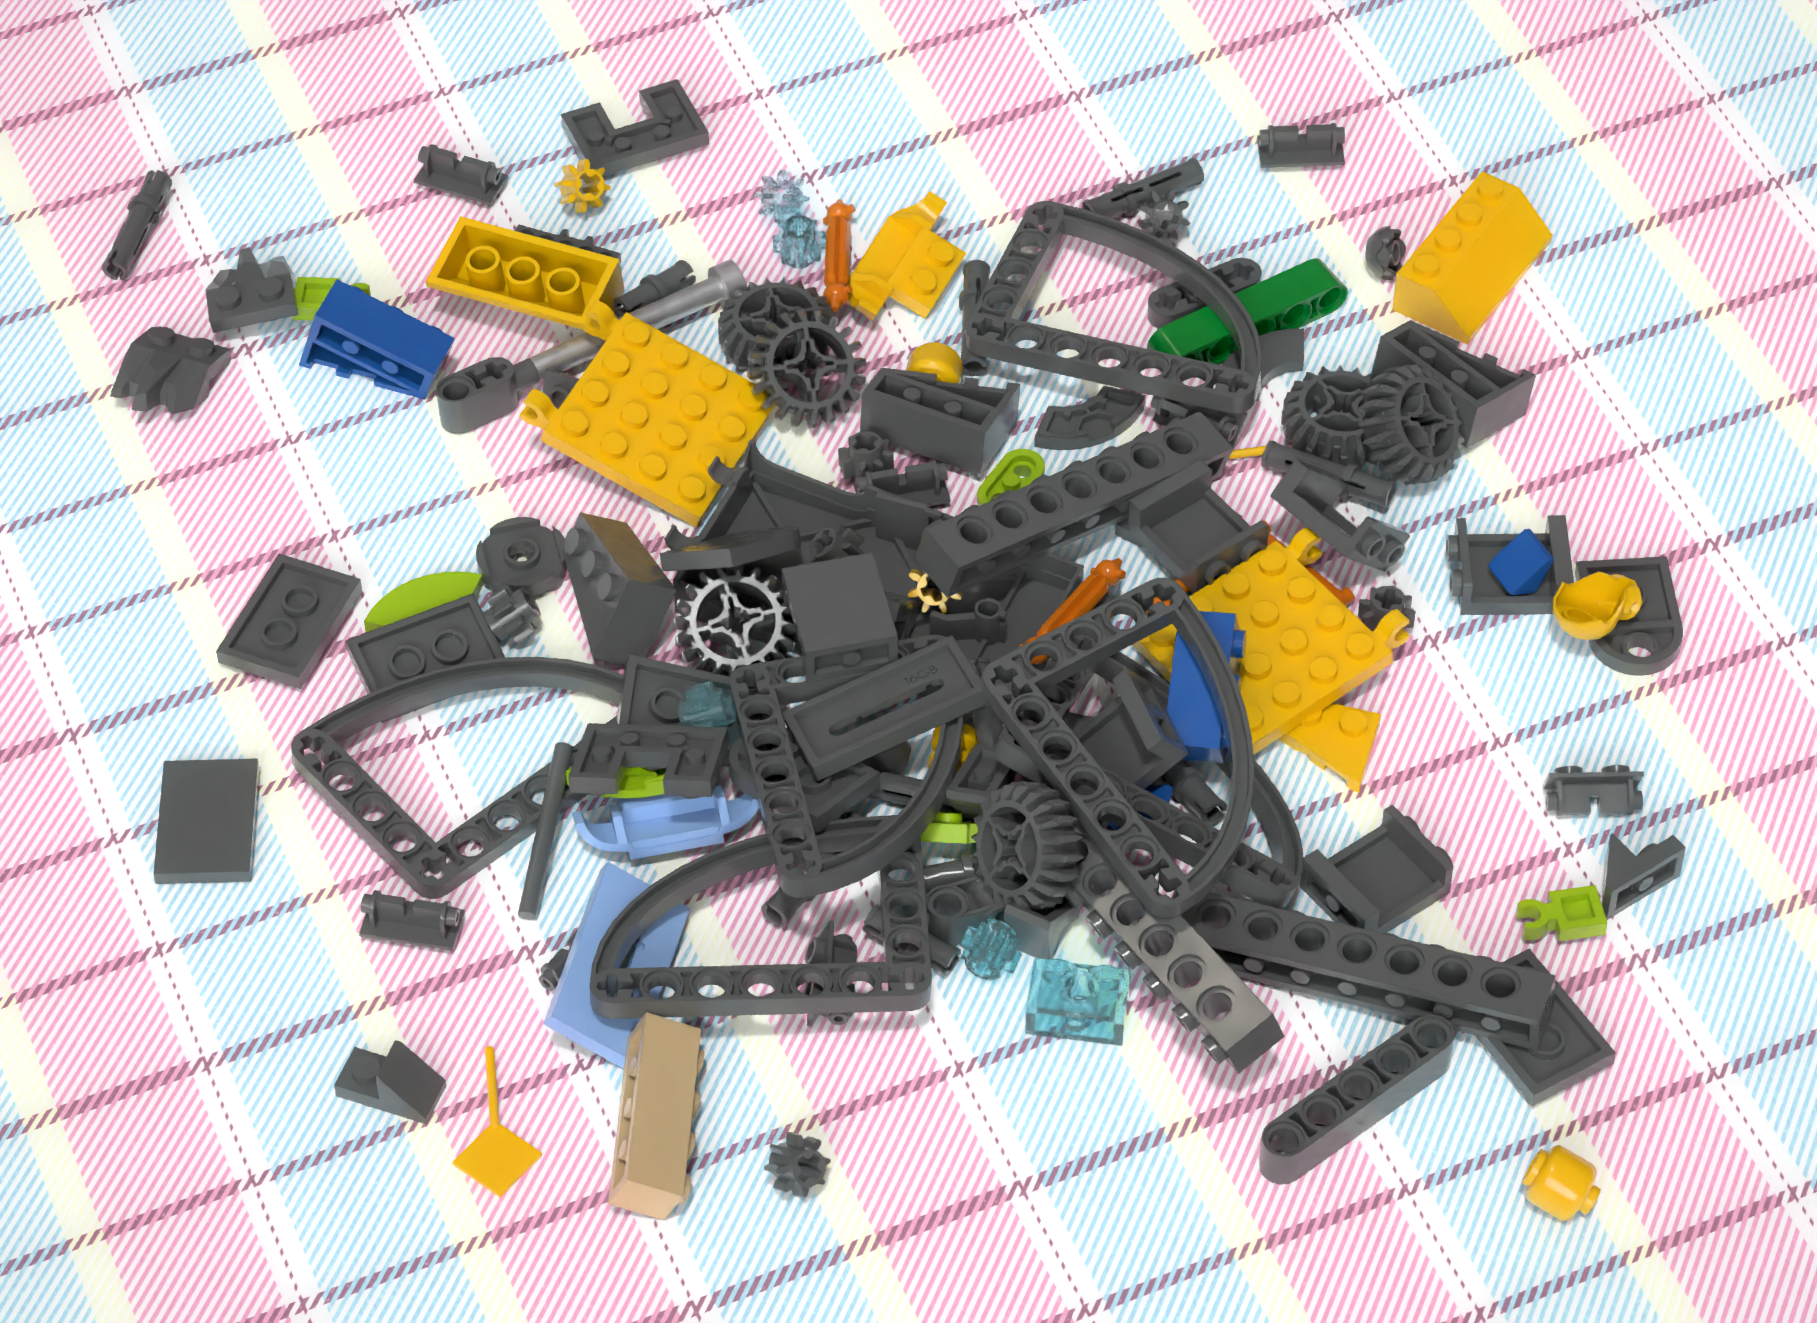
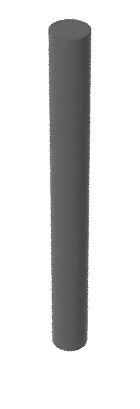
(545, 831)

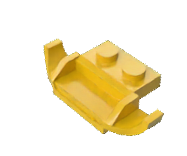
(905, 262)

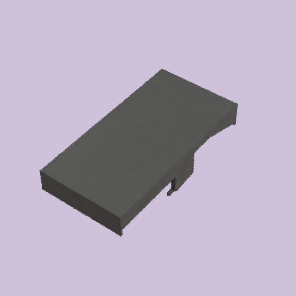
(984, 623)

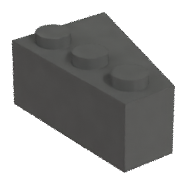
(1482, 390)
(939, 418)
(615, 587)

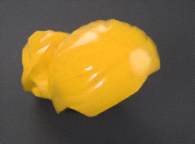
(1595, 604)

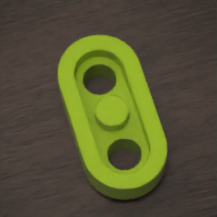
(1008, 472)

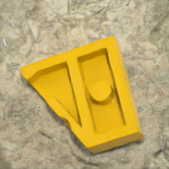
(1337, 739)

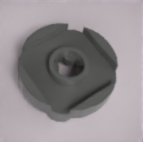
(522, 535)

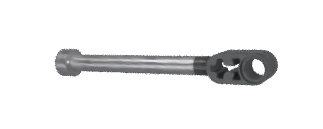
(492, 385)

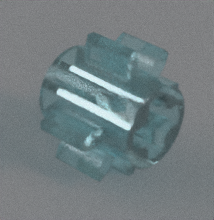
(770, 196)
(799, 241)
(707, 707)
(990, 949)

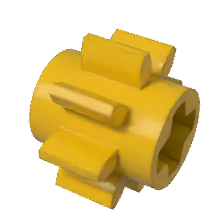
(592, 190)
(929, 596)

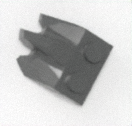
(251, 293)
(169, 370)

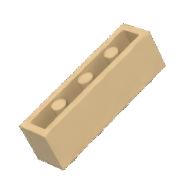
(656, 1117)

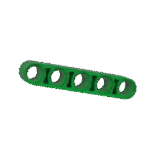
(1274, 304)

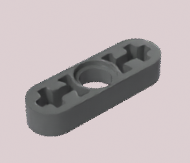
(1166, 302)

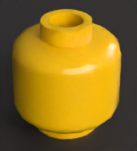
(937, 359)
(1561, 1183)

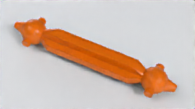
(837, 254)
(1082, 599)

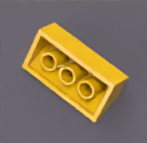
(1471, 259)
(525, 273)

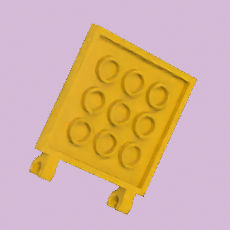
(652, 415)
(1299, 638)

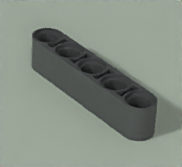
(1347, 1117)

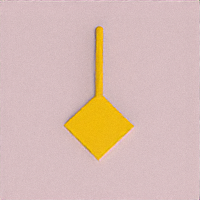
(497, 1154)

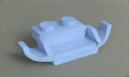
(666, 823)

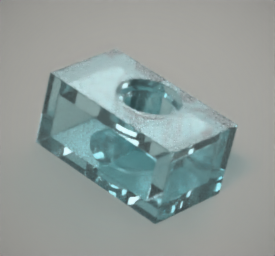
(1058, 1014)

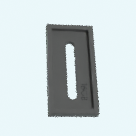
(820, 717)

